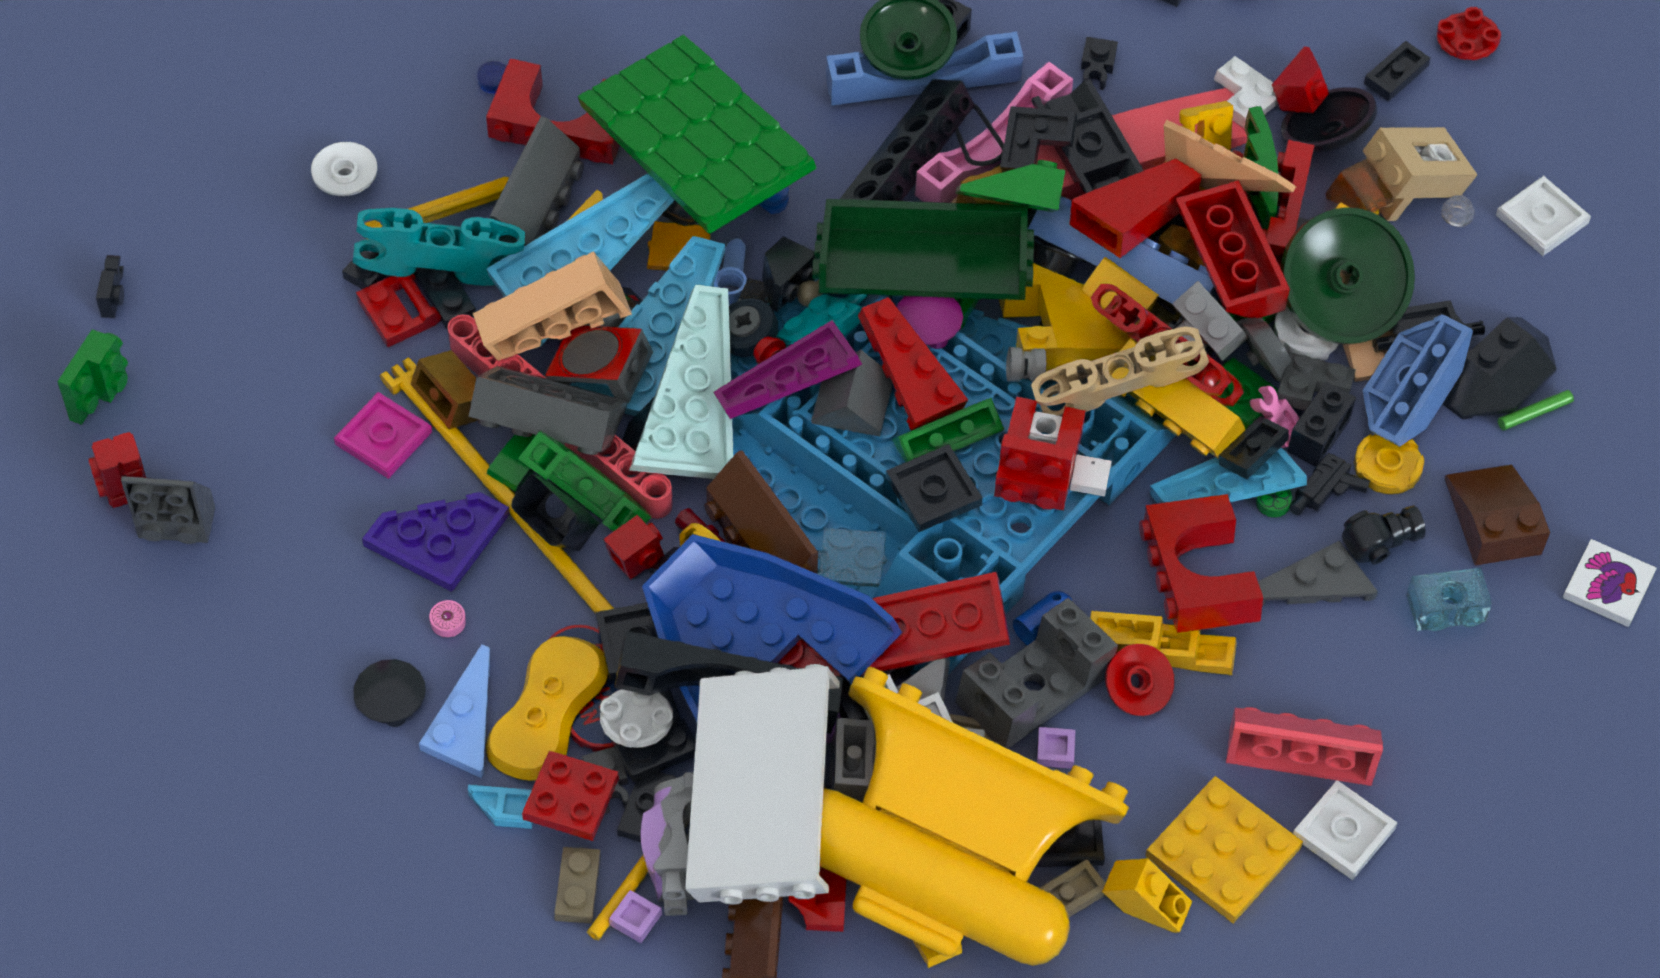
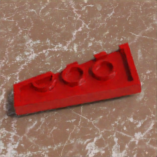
(915, 372)

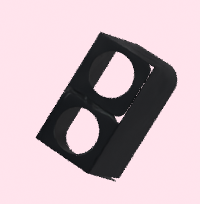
(530, 506)

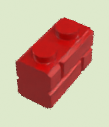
(111, 462)

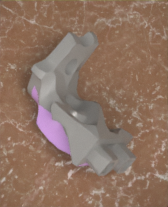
(666, 842)

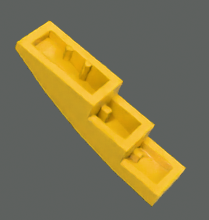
(1183, 650)

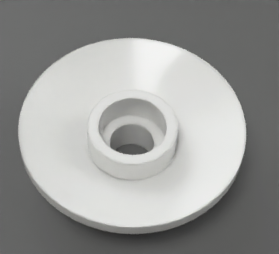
(345, 159)

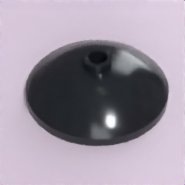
(1335, 123)

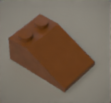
(1498, 514)

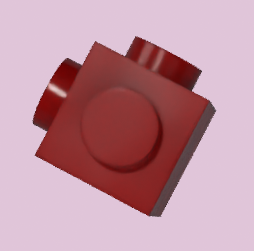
(634, 546)

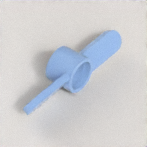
(732, 270)

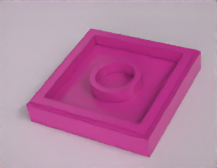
(383, 435)

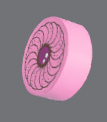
(447, 618)

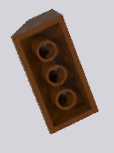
(755, 515)
(754, 940)

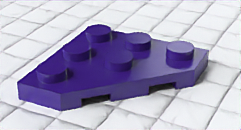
(438, 536)

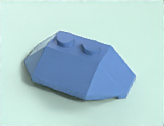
(1415, 378)

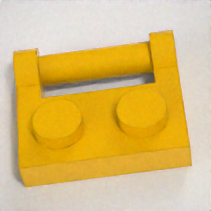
(1212, 122)

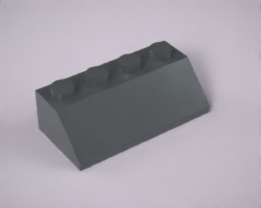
(539, 183)
(541, 404)

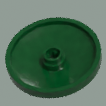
(1375, 269)

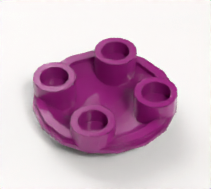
(932, 318)

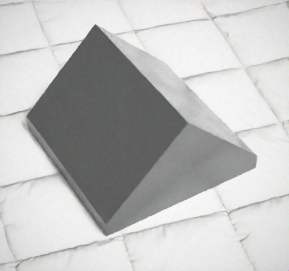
(855, 399)

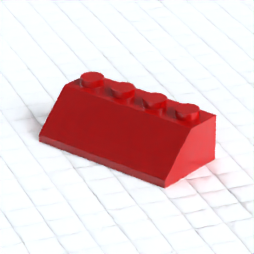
(1235, 251)

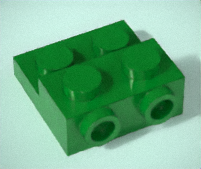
(93, 374)

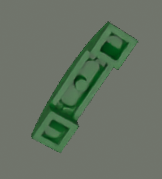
(581, 481)

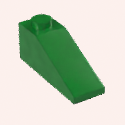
(1030, 185)

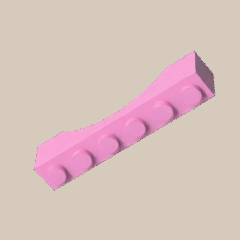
(945, 171)

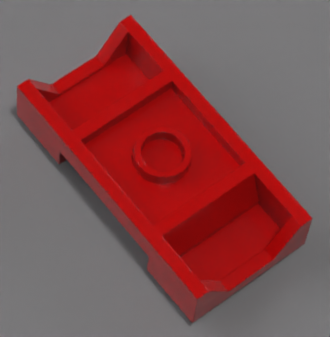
(1294, 167)

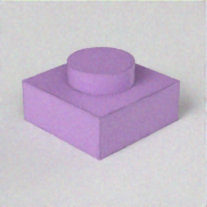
(1056, 747)
(635, 916)

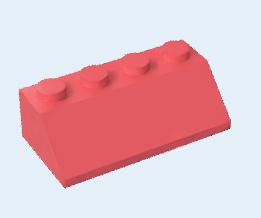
(1304, 746)

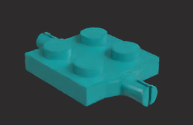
(820, 311)

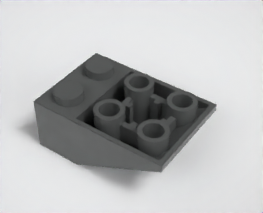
(170, 509)

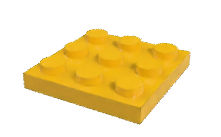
(1224, 849)

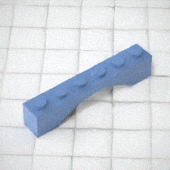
(983, 63)

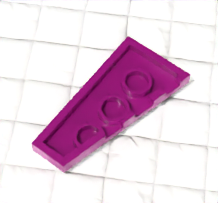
(796, 367)

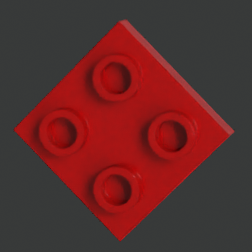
(570, 795)

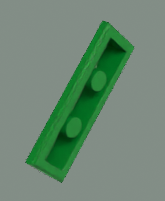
(955, 429)

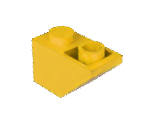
(1147, 894)

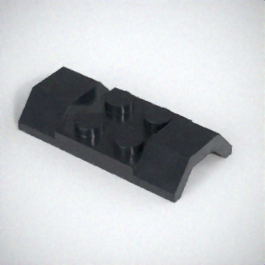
(1099, 148)

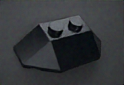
(1502, 370)

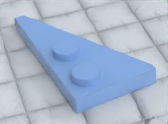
(460, 725)

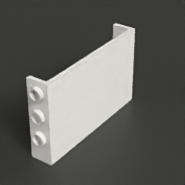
(759, 786)

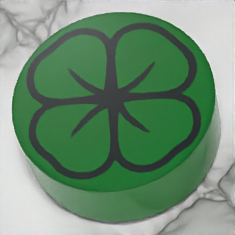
(1275, 503)

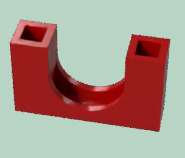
(514, 118)
(1192, 598)

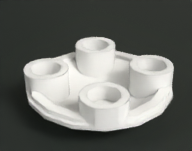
(635, 718)

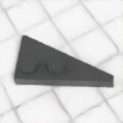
(1318, 577)

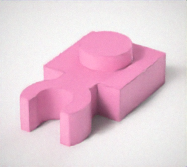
(1275, 410)

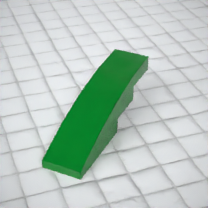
(1261, 150)

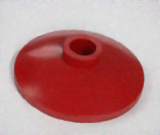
(1154, 675)

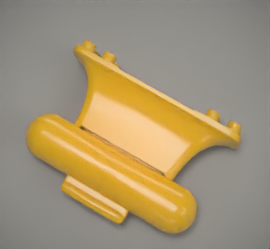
(955, 831)

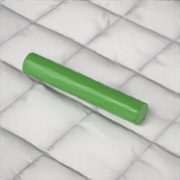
(1535, 410)

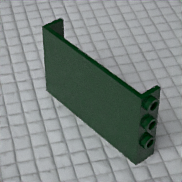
(924, 249)

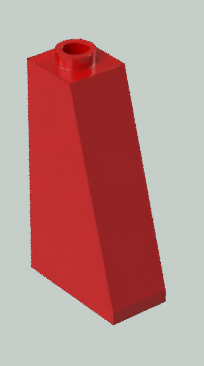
(1133, 207)

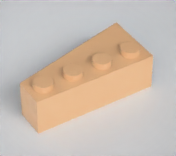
(551, 307)

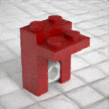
(1038, 465)

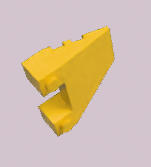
(1069, 320)

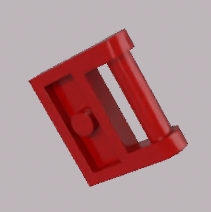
(389, 313)

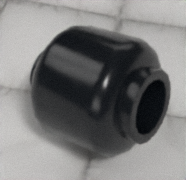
(1367, 537)

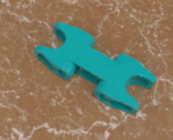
(410, 243)

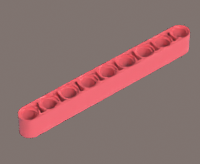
(615, 467)

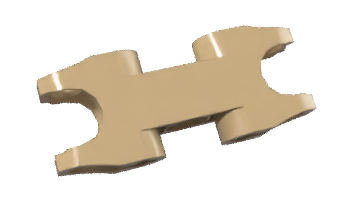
(1151, 362)

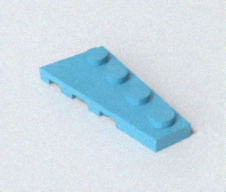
(1211, 479)

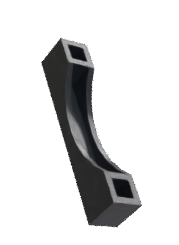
(658, 664)

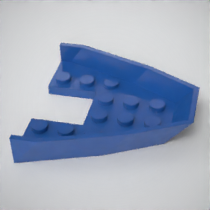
(761, 608)

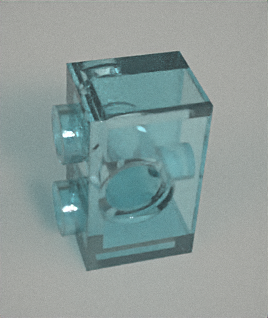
(1463, 587)

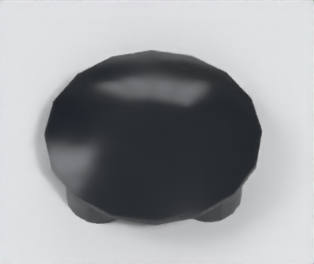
(389, 691)

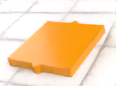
(668, 241)

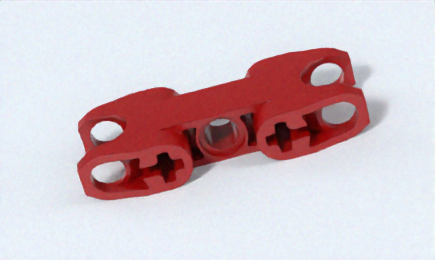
(1125, 313)

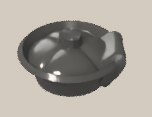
(1265, 347)

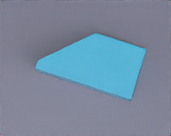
(501, 804)

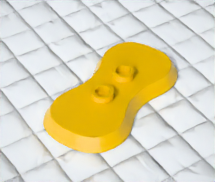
(558, 684)

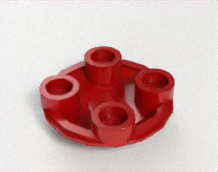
(1468, 35)

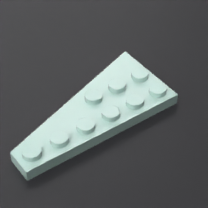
(686, 423)

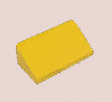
(1110, 273)

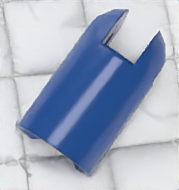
(1028, 623)

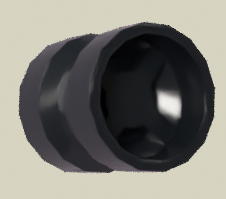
(1406, 525)

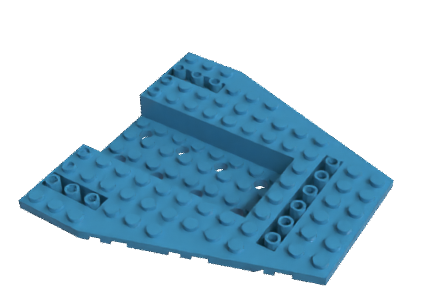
(840, 475)

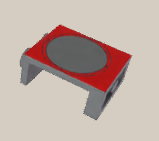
(603, 357)

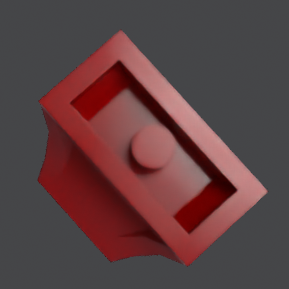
(825, 910)

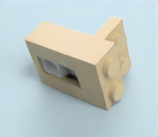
(1417, 165)

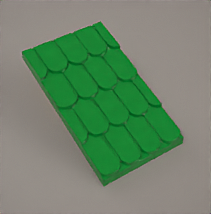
(697, 133)

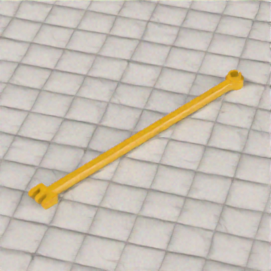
(501, 492)

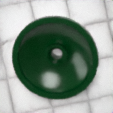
(899, 23)

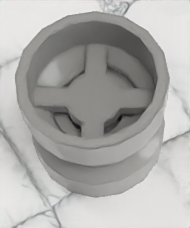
(1025, 364)

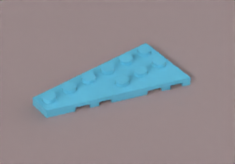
(605, 228)

